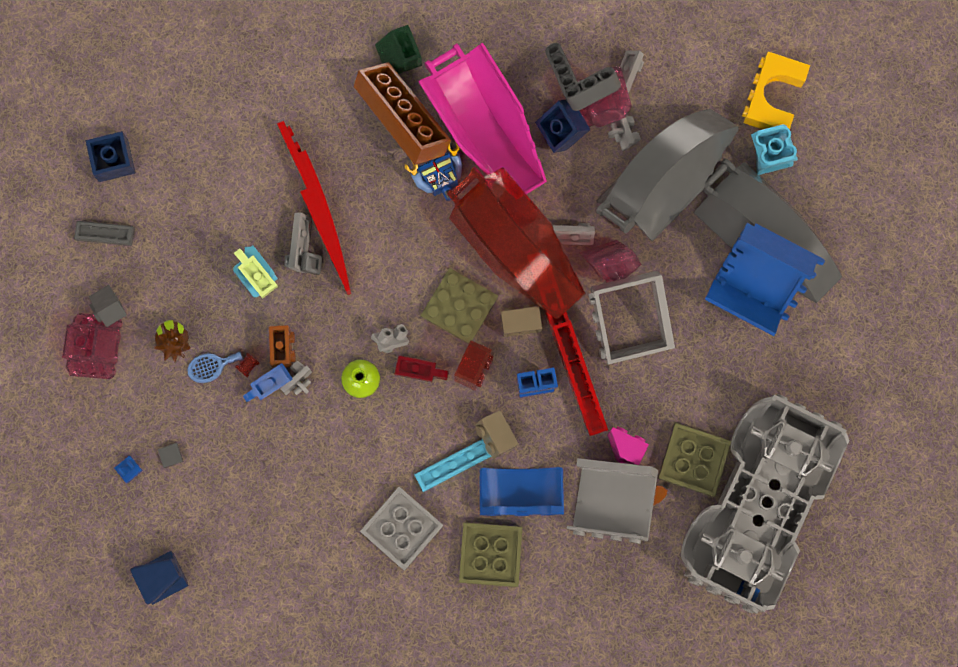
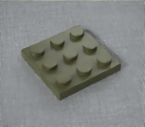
(459, 306)
(694, 460)
(490, 554)

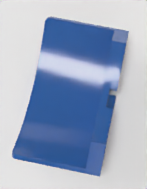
(521, 492)

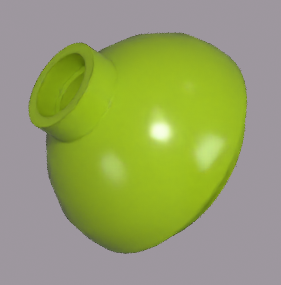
(364, 387)

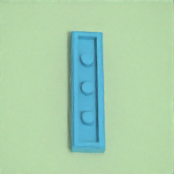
(452, 465)

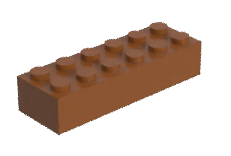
(401, 113)

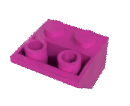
(625, 447)

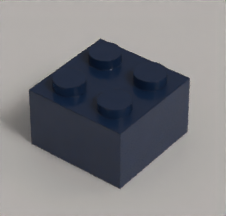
(562, 126)
(110, 156)

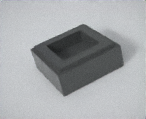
(311, 263)
(170, 455)

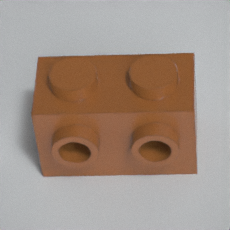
(281, 346)

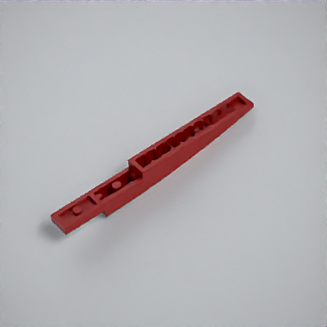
(316, 204)
(577, 373)

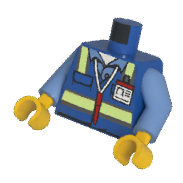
(438, 174)

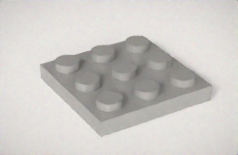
(401, 528)

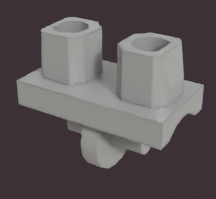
(622, 132)
(389, 339)
(302, 373)

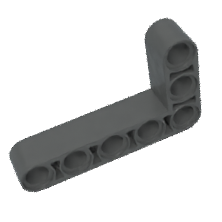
(586, 91)

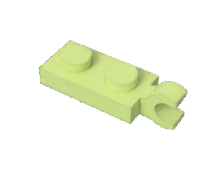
(255, 274)

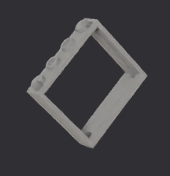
(667, 340)

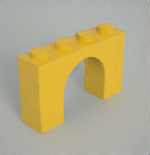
(773, 68)

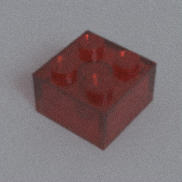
(473, 364)

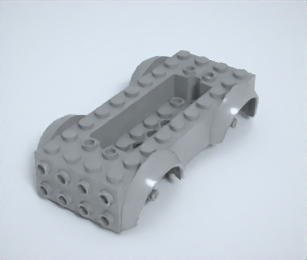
(723, 543)

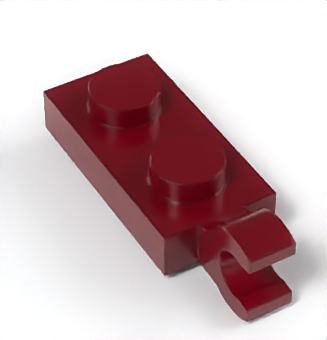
(419, 369)

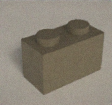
(521, 321)
(496, 434)

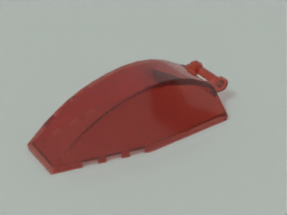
(515, 240)

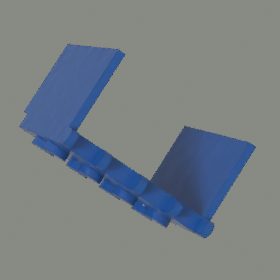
(762, 277)

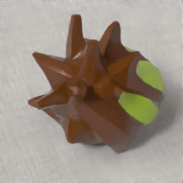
(172, 339)

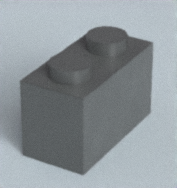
(106, 306)

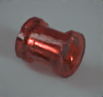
(247, 365)

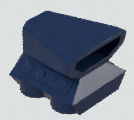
(159, 578)

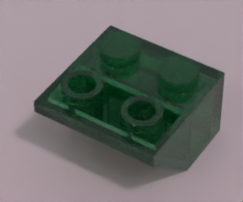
(399, 50)

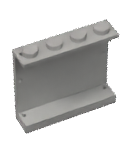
(614, 500)

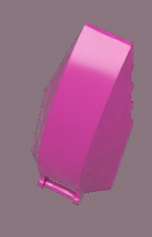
(483, 115)

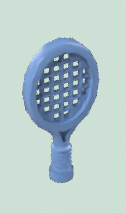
(230, 359)

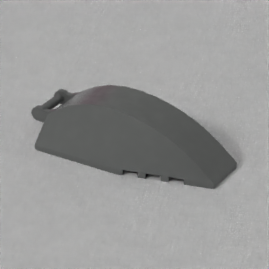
(667, 173)
(749, 199)

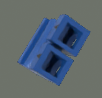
(541, 383)

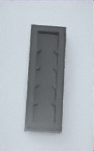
(104, 233)

